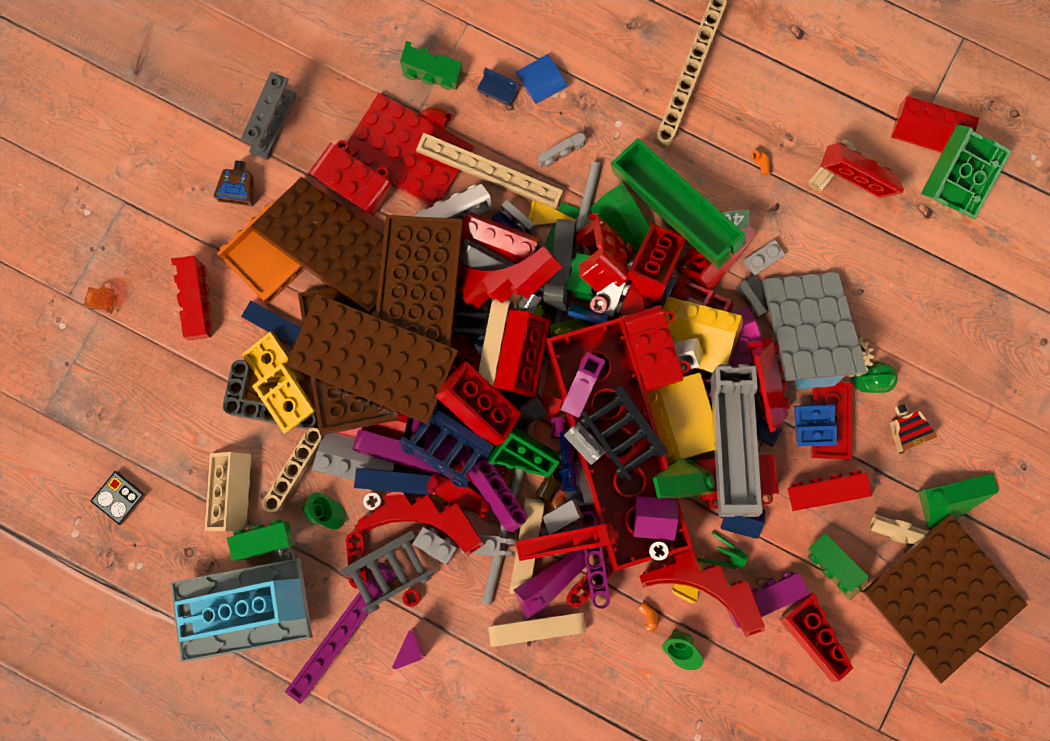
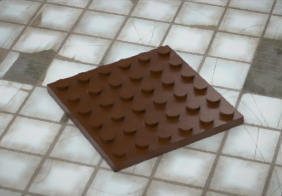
(945, 598)

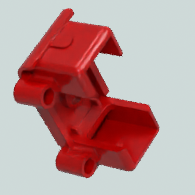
(352, 178)
(607, 256)
(654, 348)
(768, 478)

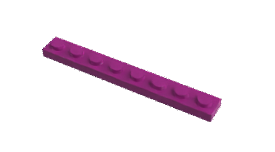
(336, 639)

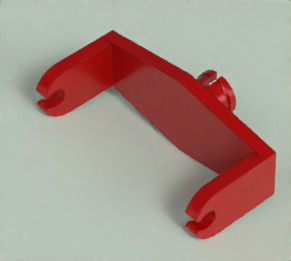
(463, 497)

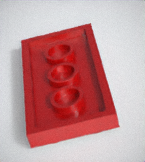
(841, 397)

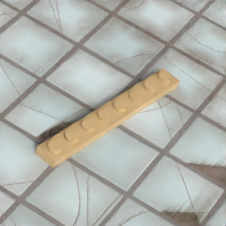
(489, 170)

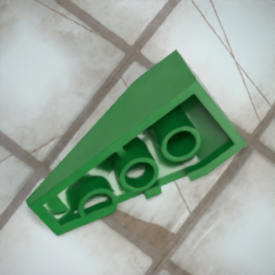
(622, 215)
(684, 480)
(956, 498)

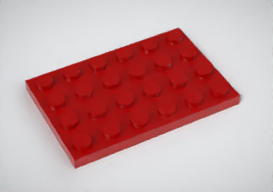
(390, 140)

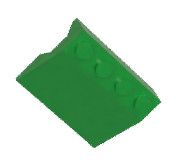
(966, 171)

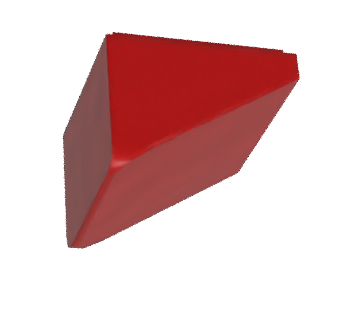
(552, 405)

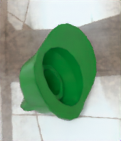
(878, 379)
(324, 511)
(682, 650)

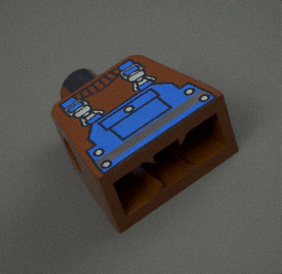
(235, 186)

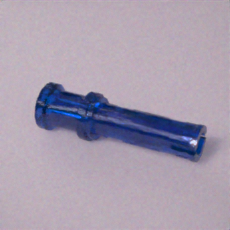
(568, 472)

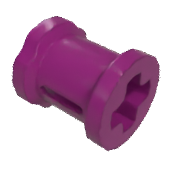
(558, 426)

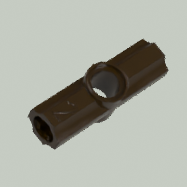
(551, 484)

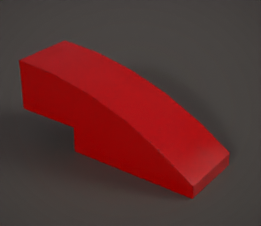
(699, 295)

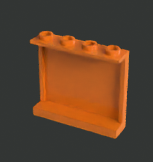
(259, 262)

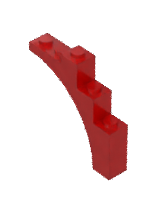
(500, 284)
(424, 511)
(567, 541)
(736, 599)

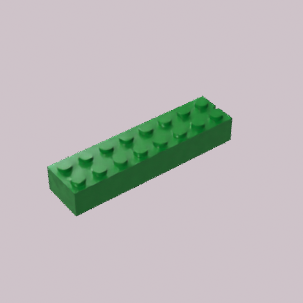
(678, 203)

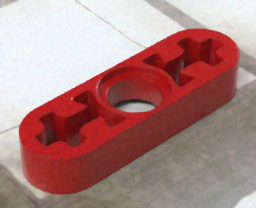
(361, 544)
(574, 590)

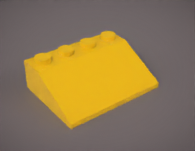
(714, 328)
(683, 418)

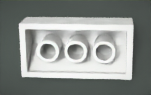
(473, 200)

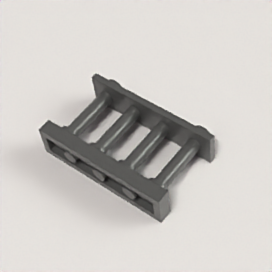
(268, 116)
(371, 562)

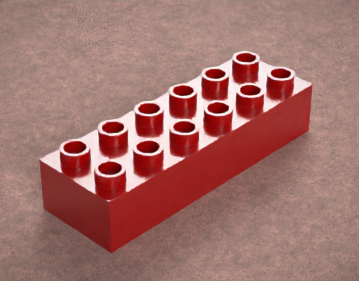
(611, 497)

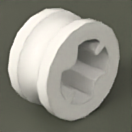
(367, 498)
(664, 549)

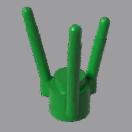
(736, 556)

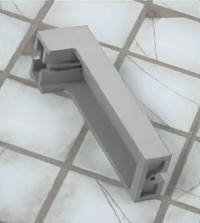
(736, 440)

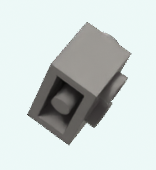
(435, 546)

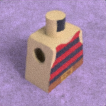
(910, 429)

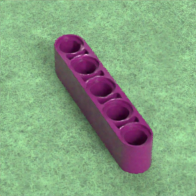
(389, 450)
(496, 492)
(598, 569)

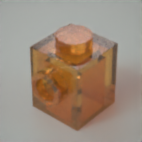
(101, 299)

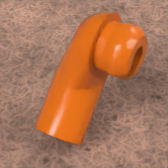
(762, 160)
(651, 615)

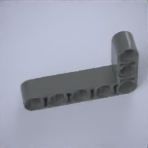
(485, 260)
(555, 293)
(240, 398)

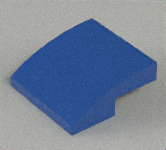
(541, 79)
(586, 314)
(815, 425)

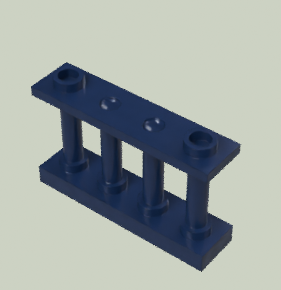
(464, 438)

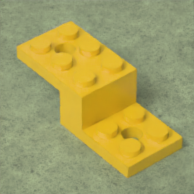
(278, 383)

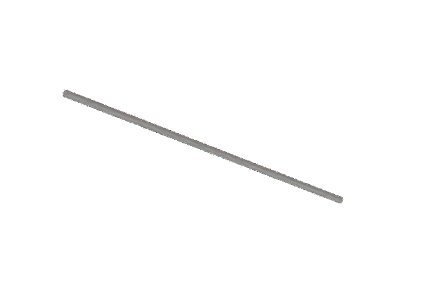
(543, 376)

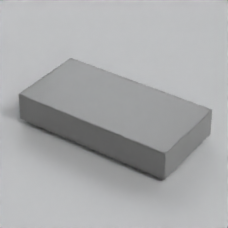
(562, 517)

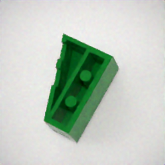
(430, 68)
(525, 453)
(260, 540)
(838, 566)

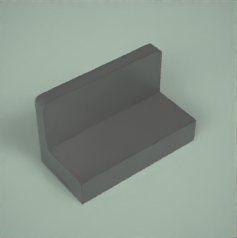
(754, 296)
(583, 495)

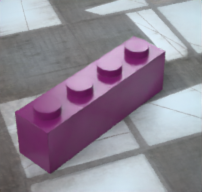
(777, 594)

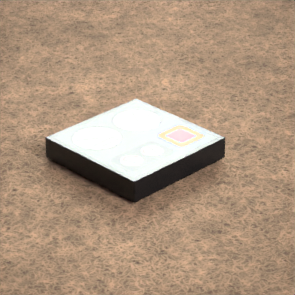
(118, 498)

